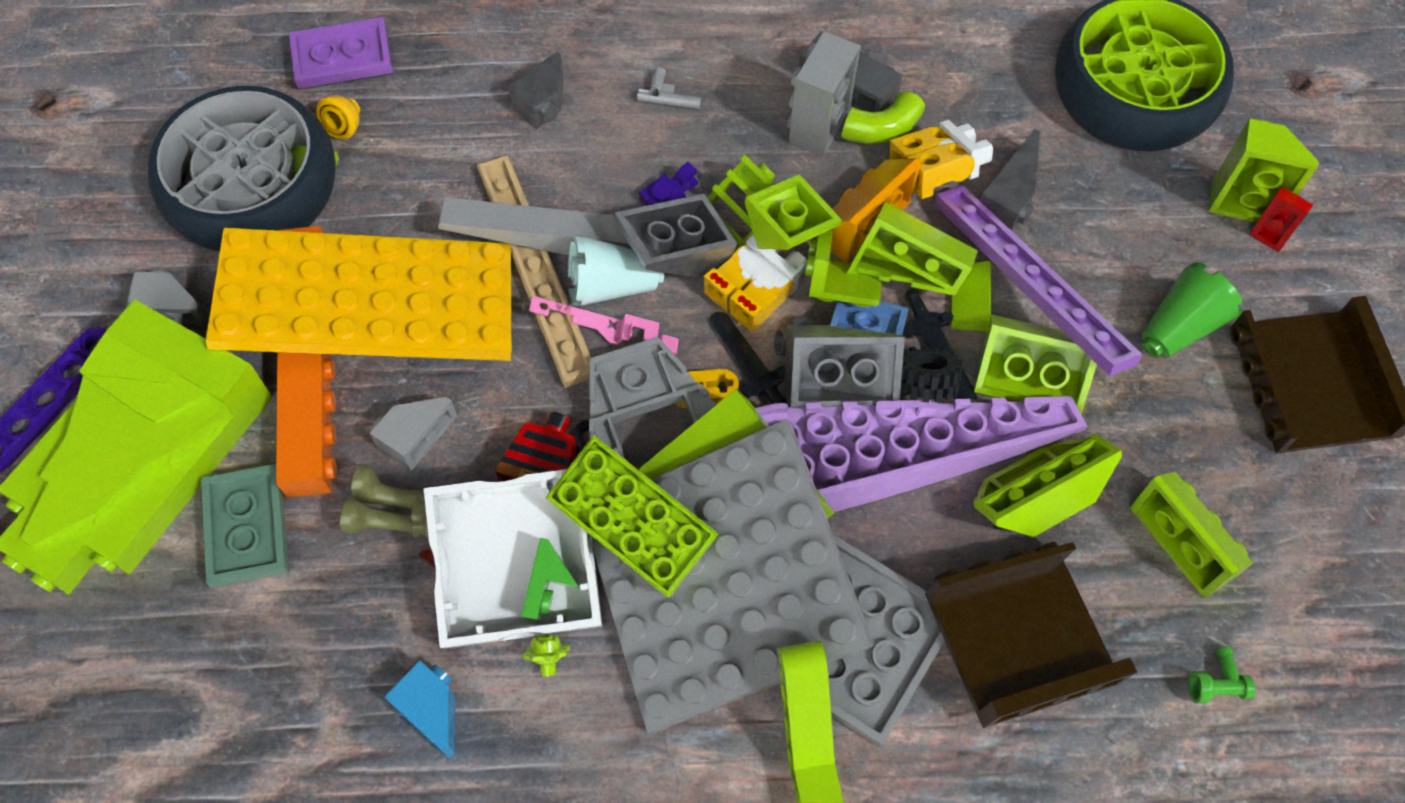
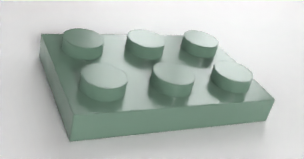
(243, 526)

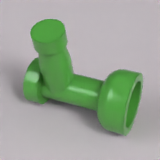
(1203, 687)

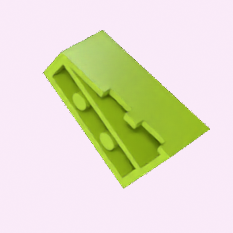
(913, 253)

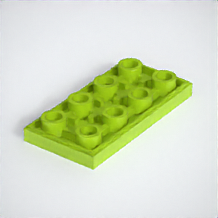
(632, 516)

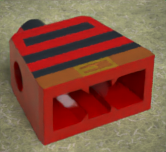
(539, 449)

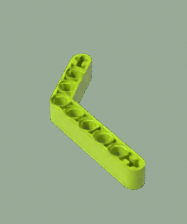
(808, 722)

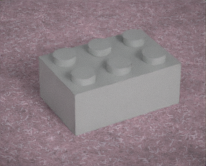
(822, 93)

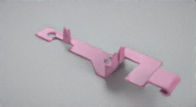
(601, 323)

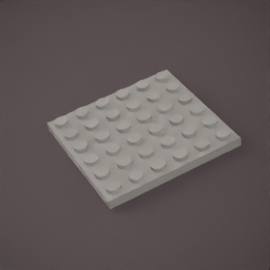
(757, 588)

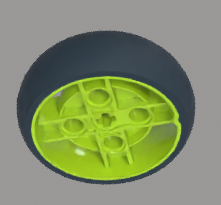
(1143, 72)

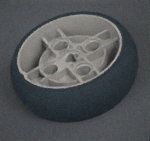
(240, 164)

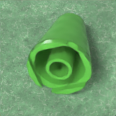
(1191, 311)

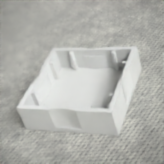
(485, 556)

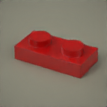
(1280, 219)

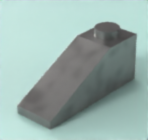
(1015, 185)

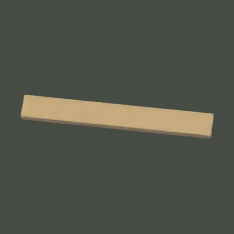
(540, 280)

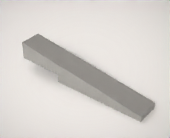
(528, 225)

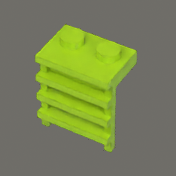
(749, 180)

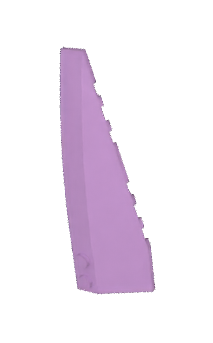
(907, 444)

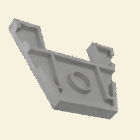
(639, 382)

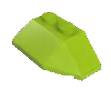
(1048, 485)

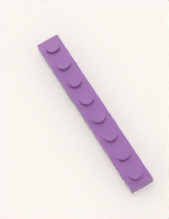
(1038, 281)

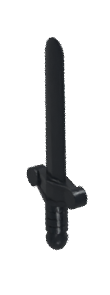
(929, 326)
(761, 380)

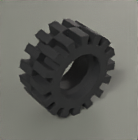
(930, 374)

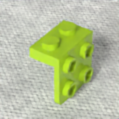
(830, 278)

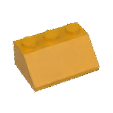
(858, 207)

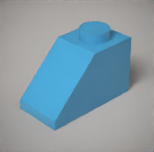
(427, 704)

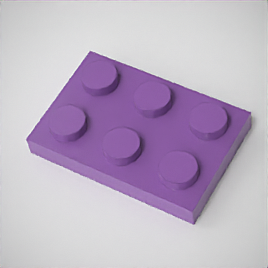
(340, 52)

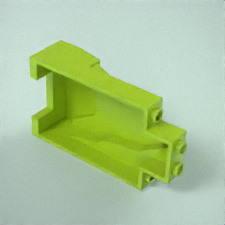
(127, 451)

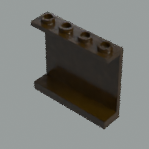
(1322, 378)
(1022, 634)

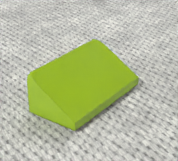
(973, 300)

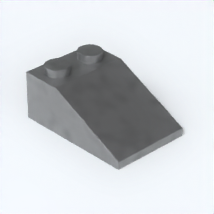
(678, 236)
(841, 365)

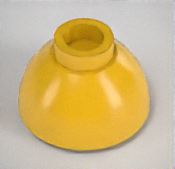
(338, 116)

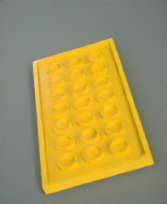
(361, 295)

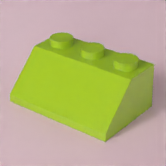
(1257, 168)
(1032, 362)
(1190, 533)

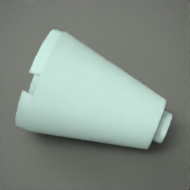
(606, 272)

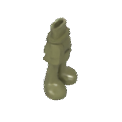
(368, 490)

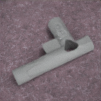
(666, 94)

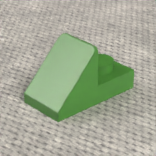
(546, 569)

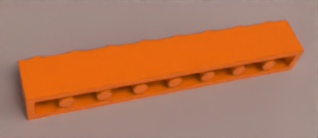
(304, 420)

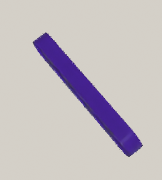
(41, 416)

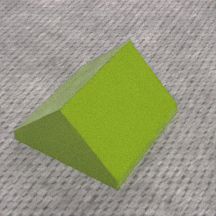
(788, 214)

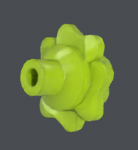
(546, 651)

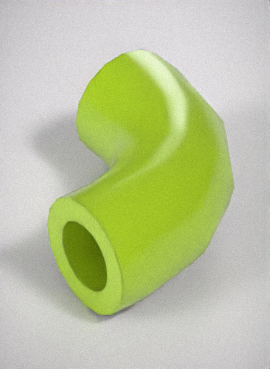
(884, 125)

